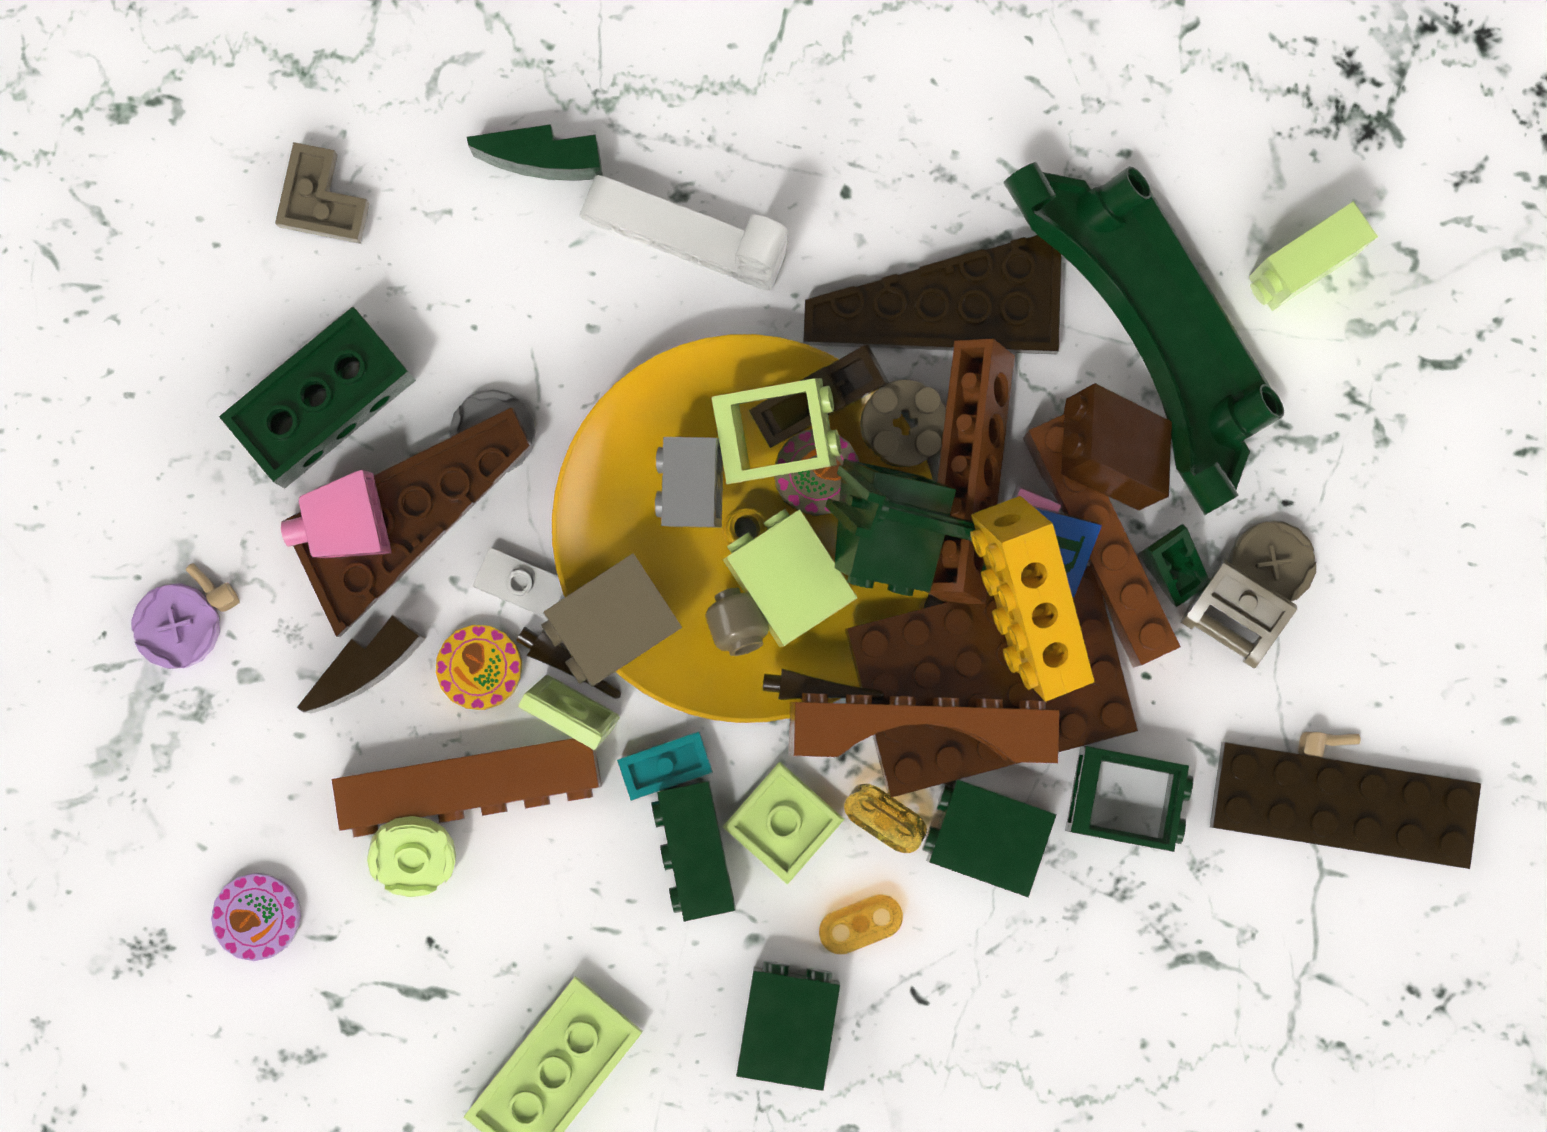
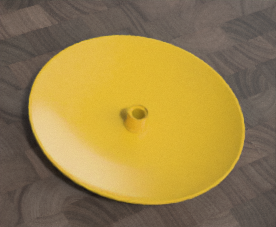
(608, 513)

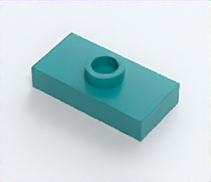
(664, 766)

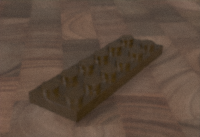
(1345, 805)

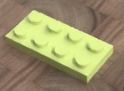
(556, 1065)

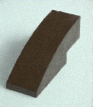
(849, 381)
(361, 666)

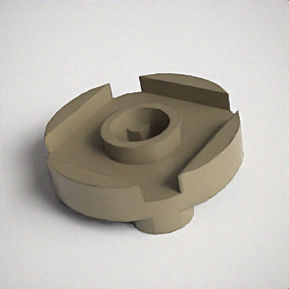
(887, 441)

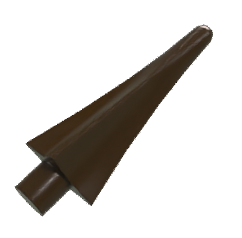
(543, 650)
(792, 685)

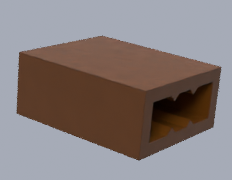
(1116, 447)

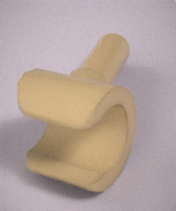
(221, 597)
(1314, 742)

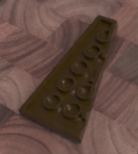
(983, 294)

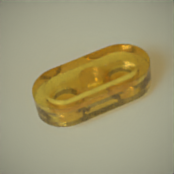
(885, 818)
(860, 922)

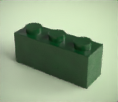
(694, 851)

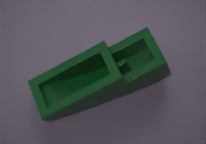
(538, 154)

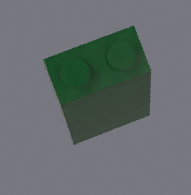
(897, 552)

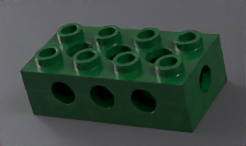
(291, 388)

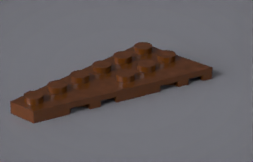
(419, 506)

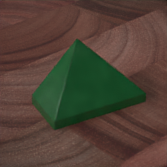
(1175, 565)

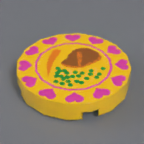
(478, 667)

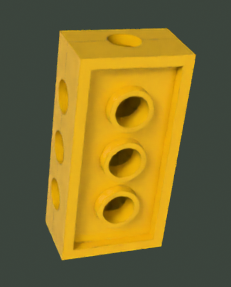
(1031, 598)

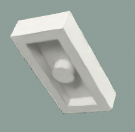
(518, 582)

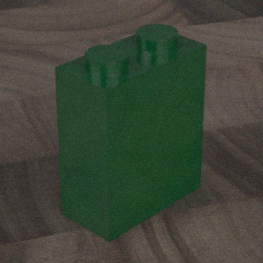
(989, 837)
(788, 1026)

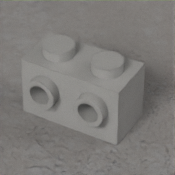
(690, 482)

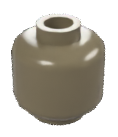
(736, 622)

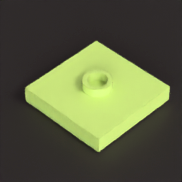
(569, 711)
(783, 823)

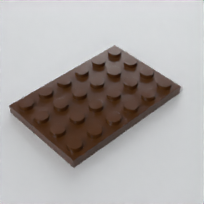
(959, 654)

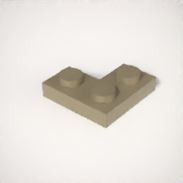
(307, 200)

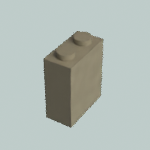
(610, 621)

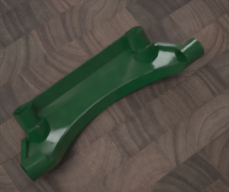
(1167, 308)

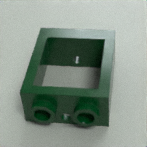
(1084, 788)

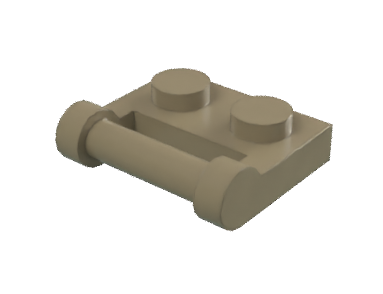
(1245, 602)

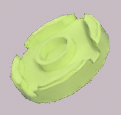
(411, 856)

